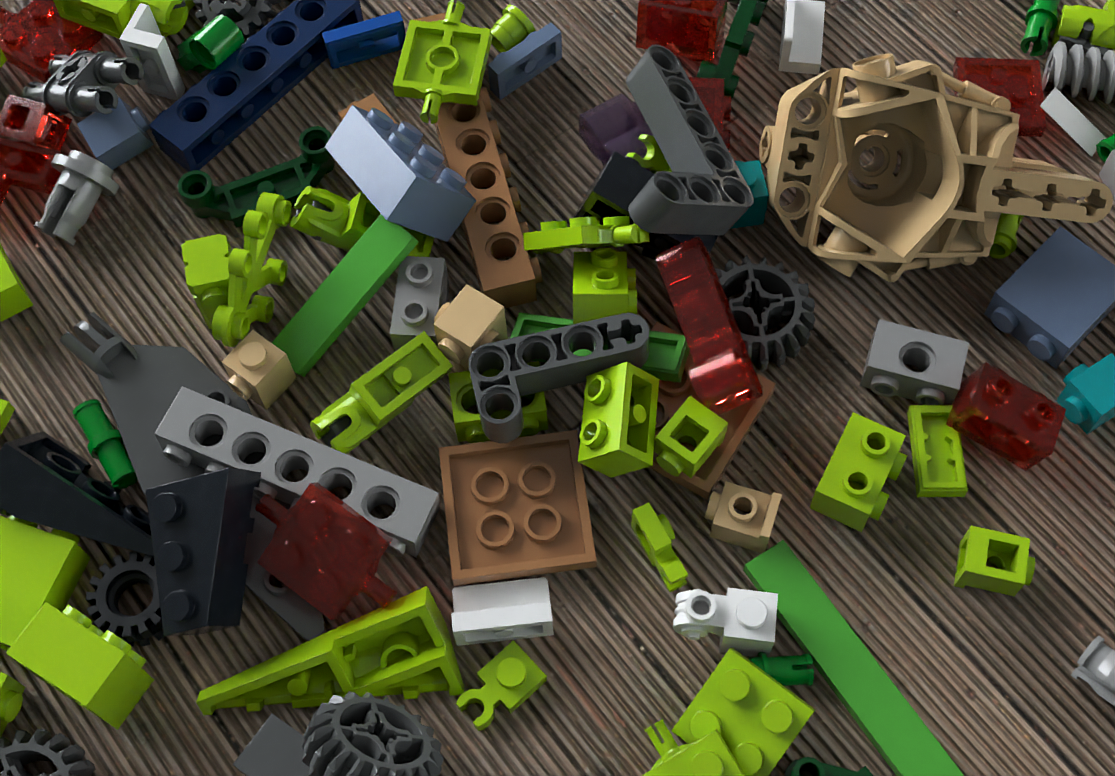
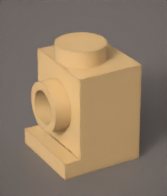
(748, 530)

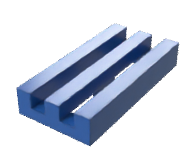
(365, 39)

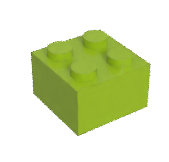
(83, 662)

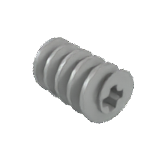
(1081, 71)

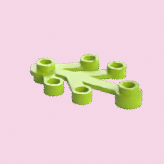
(249, 275)

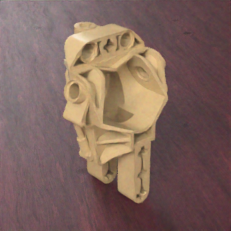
(950, 179)

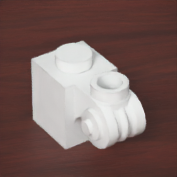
(740, 618)

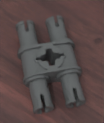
(85, 82)

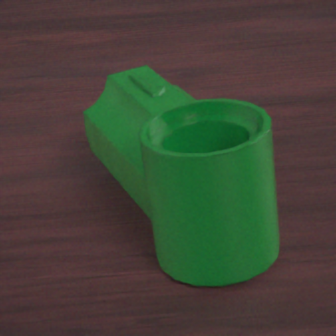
(210, 45)

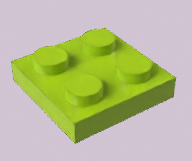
(749, 711)

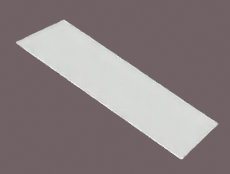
(1072, 121)

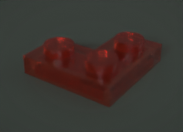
(1020, 86)

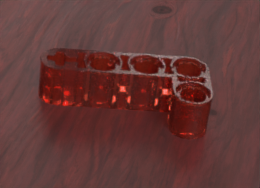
(722, 366)

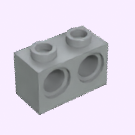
(418, 296)

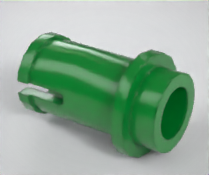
(786, 669)

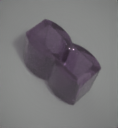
(613, 128)

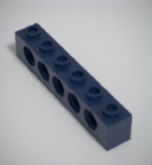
(250, 81)

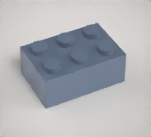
(400, 173)

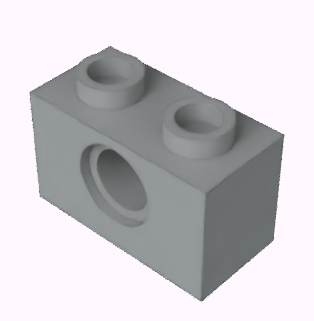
(936, 356)

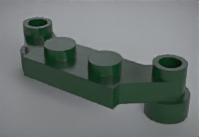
(737, 43)
(286, 179)

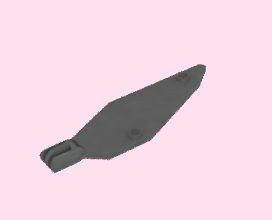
(140, 390)

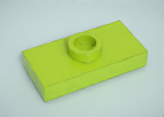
(936, 452)

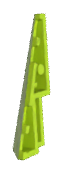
(381, 653)

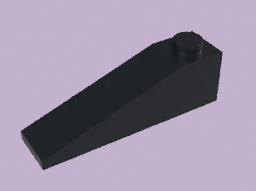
(53, 488)

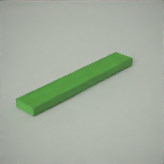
(849, 666)

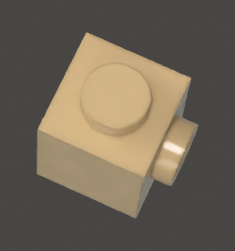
(258, 370)

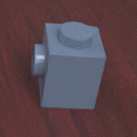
(117, 135)

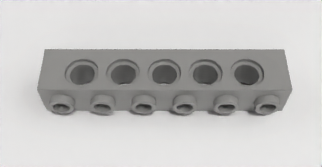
(196, 417)

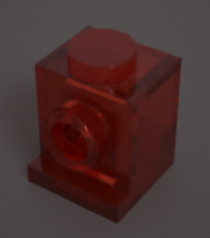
(33, 123)

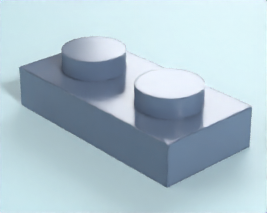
(525, 60)

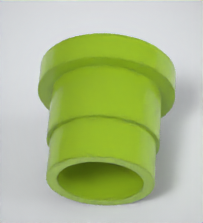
(510, 29)

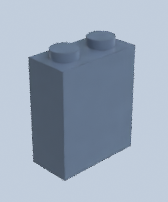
(1055, 297)

